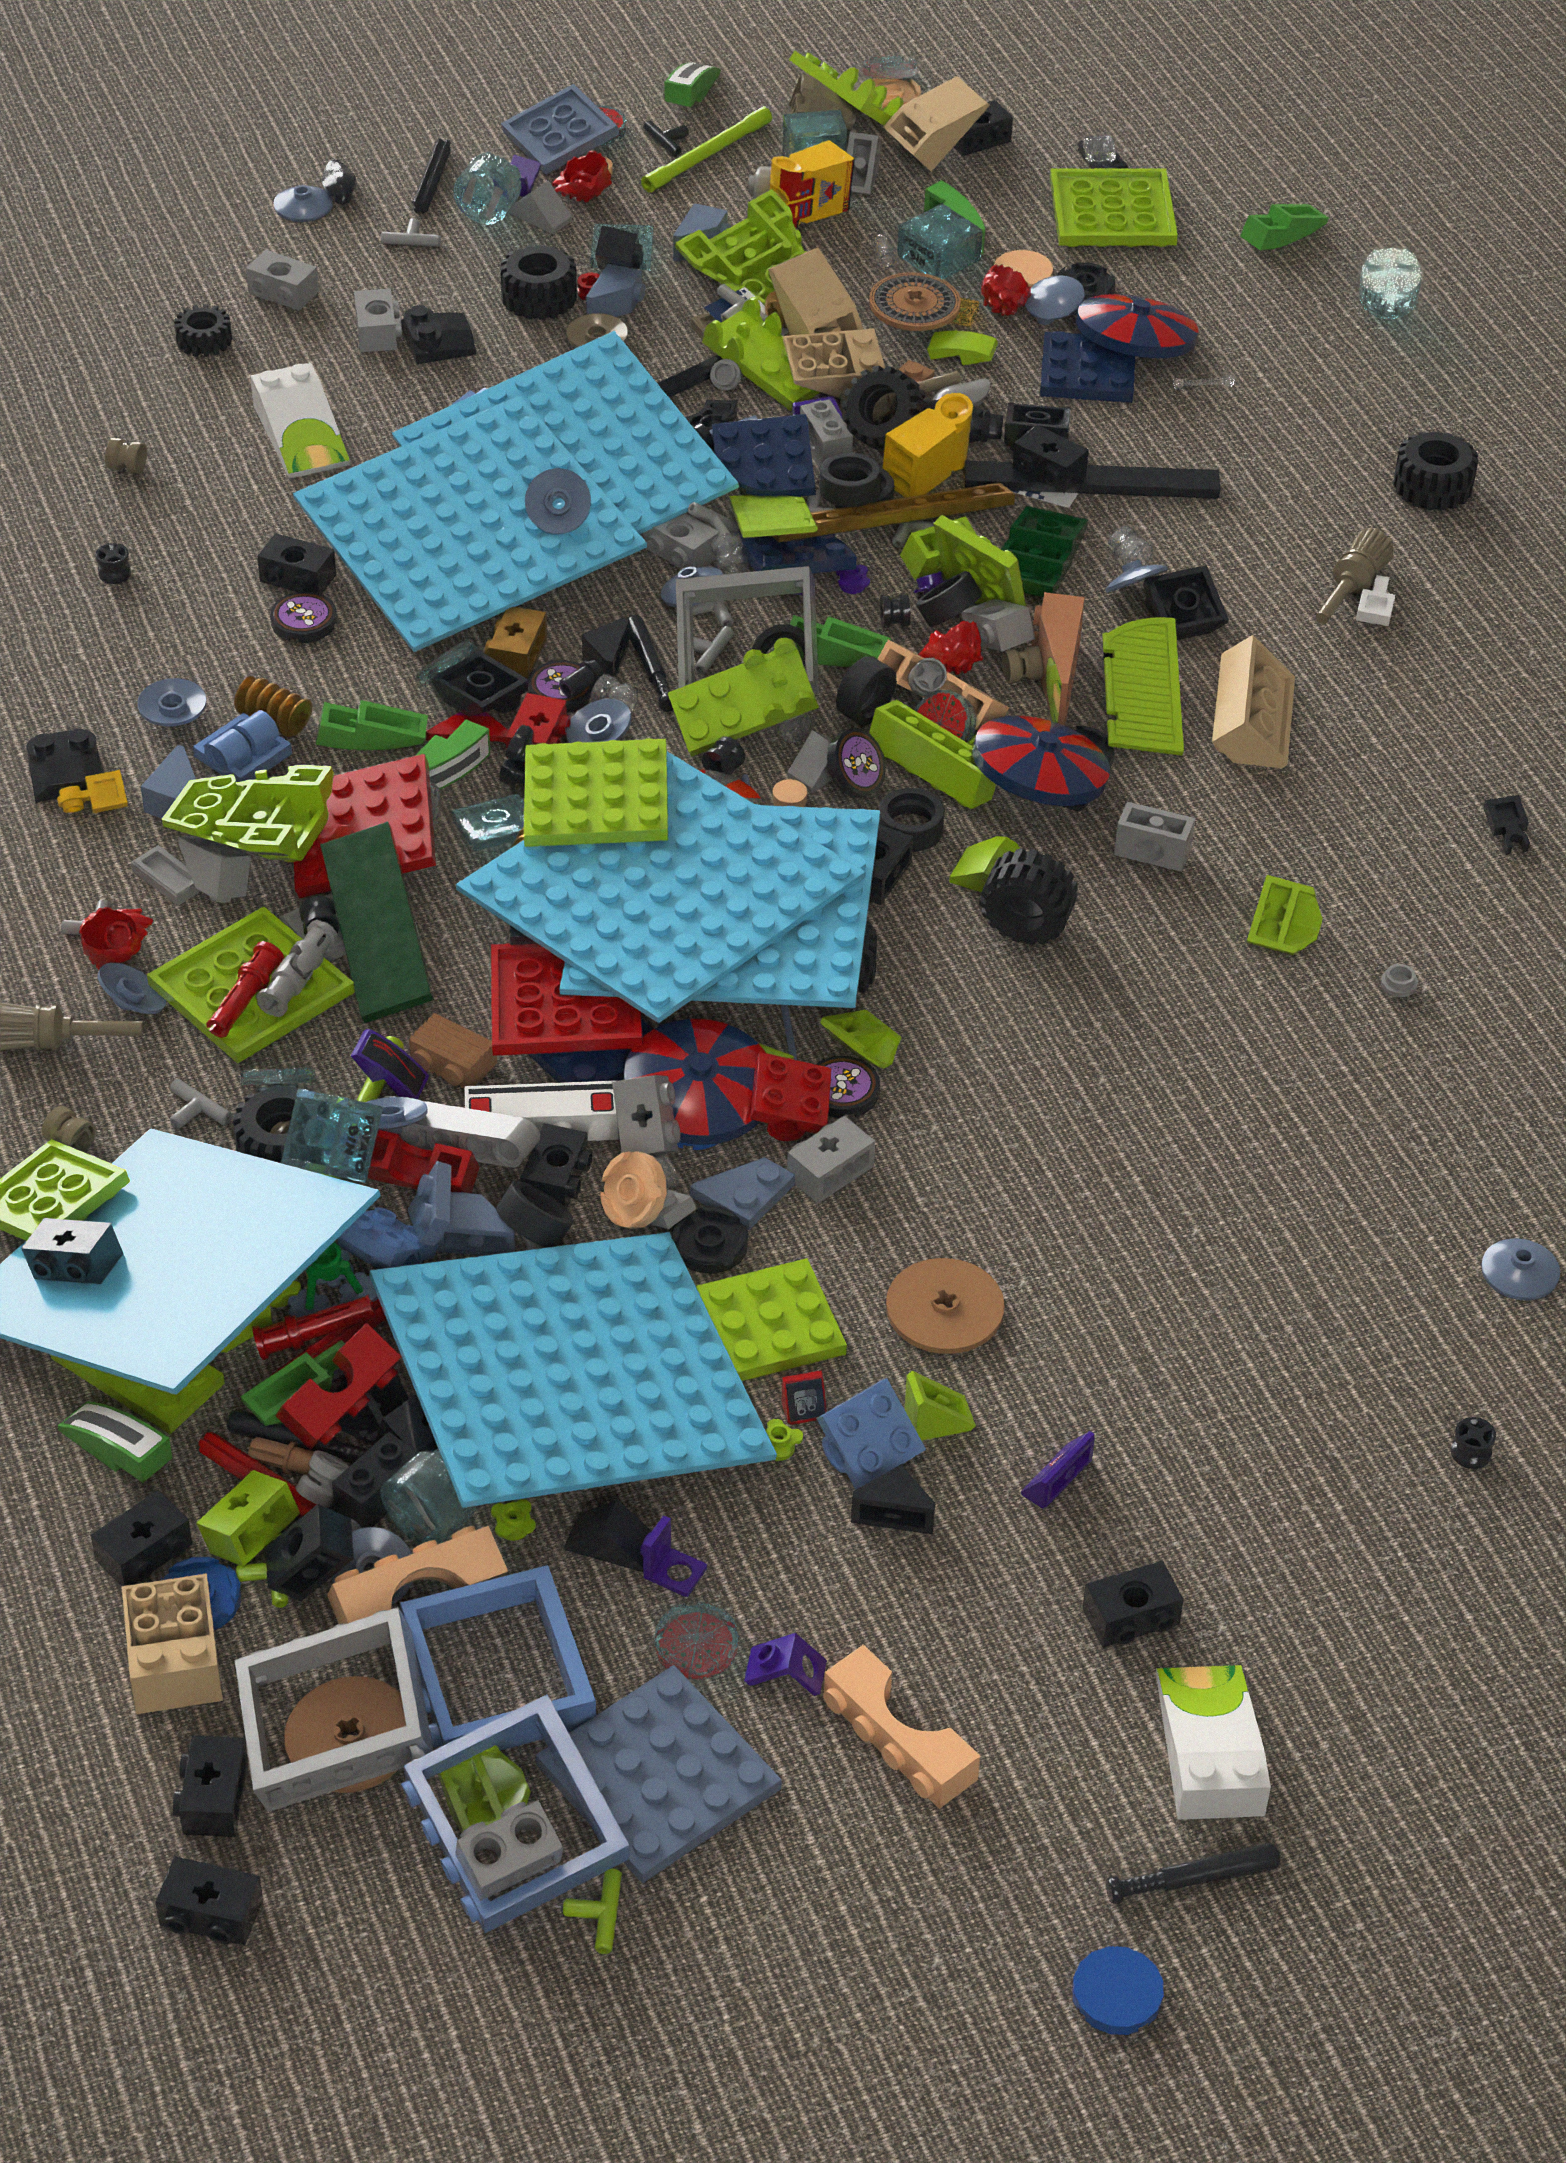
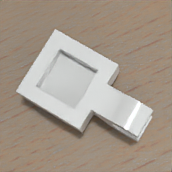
(1376, 604)

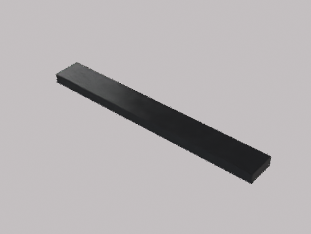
(1105, 480)

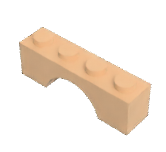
(902, 662)
(459, 1562)
(933, 1761)

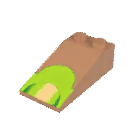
(1059, 646)

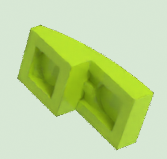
(969, 346)

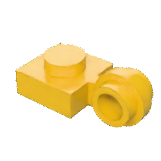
(103, 791)

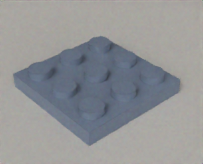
(560, 128)

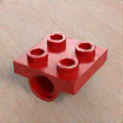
(790, 1096)

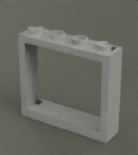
(739, 587)
(350, 1762)

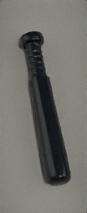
(649, 659)
(248, 1425)
(1205, 1870)

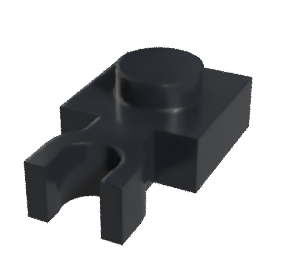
(1508, 818)

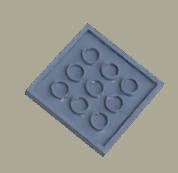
(666, 1770)

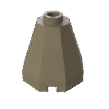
(813, 96)

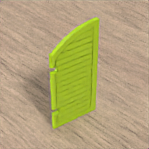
(772, 515)
(1144, 686)

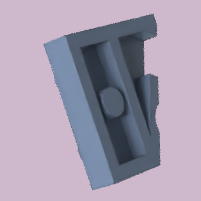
(431, 1204)

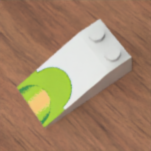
(298, 420)
(1213, 1743)

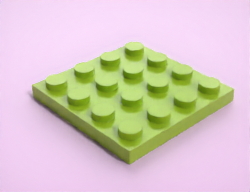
(1113, 207)
(595, 792)
(207, 972)

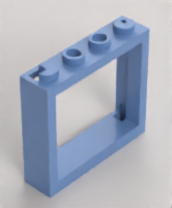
(489, 1597)
(611, 1852)

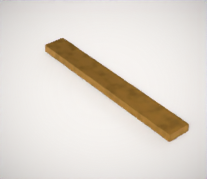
(907, 510)

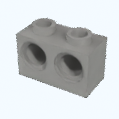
(515, 1859)

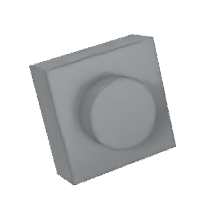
(674, 1209)

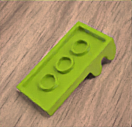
(865, 98)
(757, 351)
(744, 697)
(157, 1406)

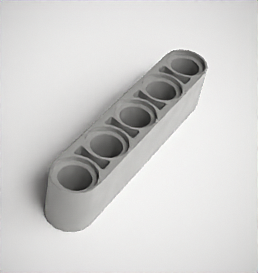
(489, 1135)

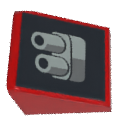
(803, 1397)

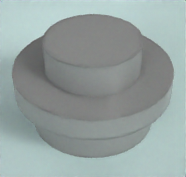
(725, 374)
(1399, 980)

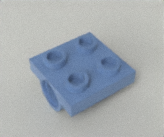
(244, 747)
(384, 1241)
(869, 1434)

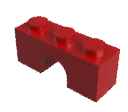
(404, 1164)
(315, 1413)

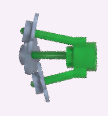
(331, 1268)

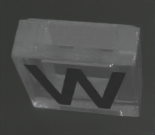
(1099, 148)

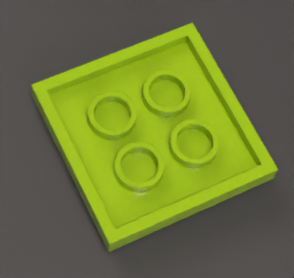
(992, 568)
(56, 1185)
(773, 1319)

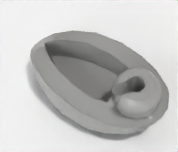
(975, 390)

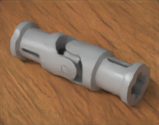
(296, 968)

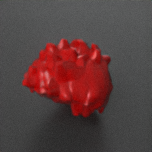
(584, 177)
(1004, 290)
(956, 648)
(113, 935)

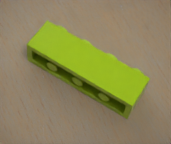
(930, 753)

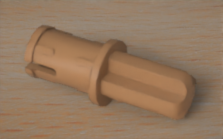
(281, 1455)

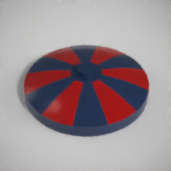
(1137, 326)
(1041, 760)
(710, 1075)

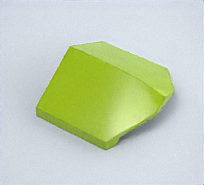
(979, 860)
(1285, 916)
(864, 1036)
(483, 1788)

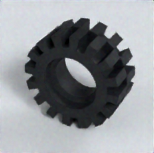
(203, 330)

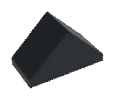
(607, 646)
(894, 1503)
(609, 1535)

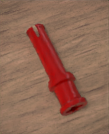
(251, 979)
(295, 1331)

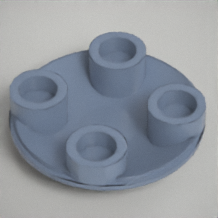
(1055, 298)

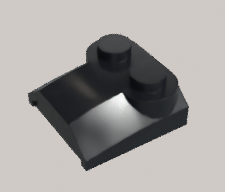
(437, 335)
(1024, 417)
(1188, 598)
(480, 686)
(61, 761)

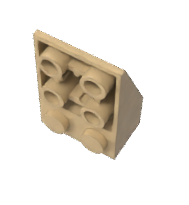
(936, 120)
(813, 296)
(832, 359)
(171, 1644)

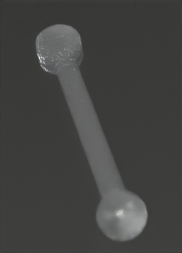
(1227, 380)

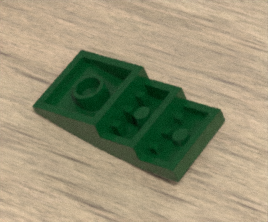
(1044, 547)

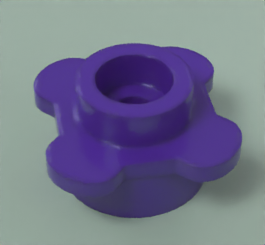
(853, 580)
(929, 582)

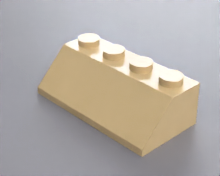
(1253, 706)

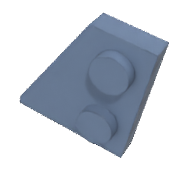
(745, 1189)

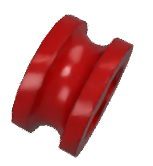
(585, 283)

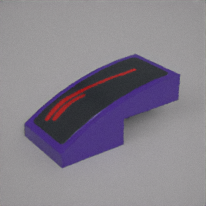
(387, 1061)

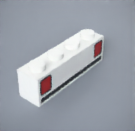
(568, 1105)

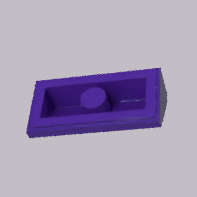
(1060, 1471)

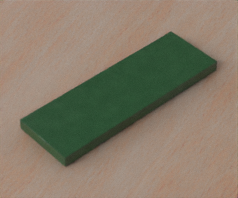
(376, 922)

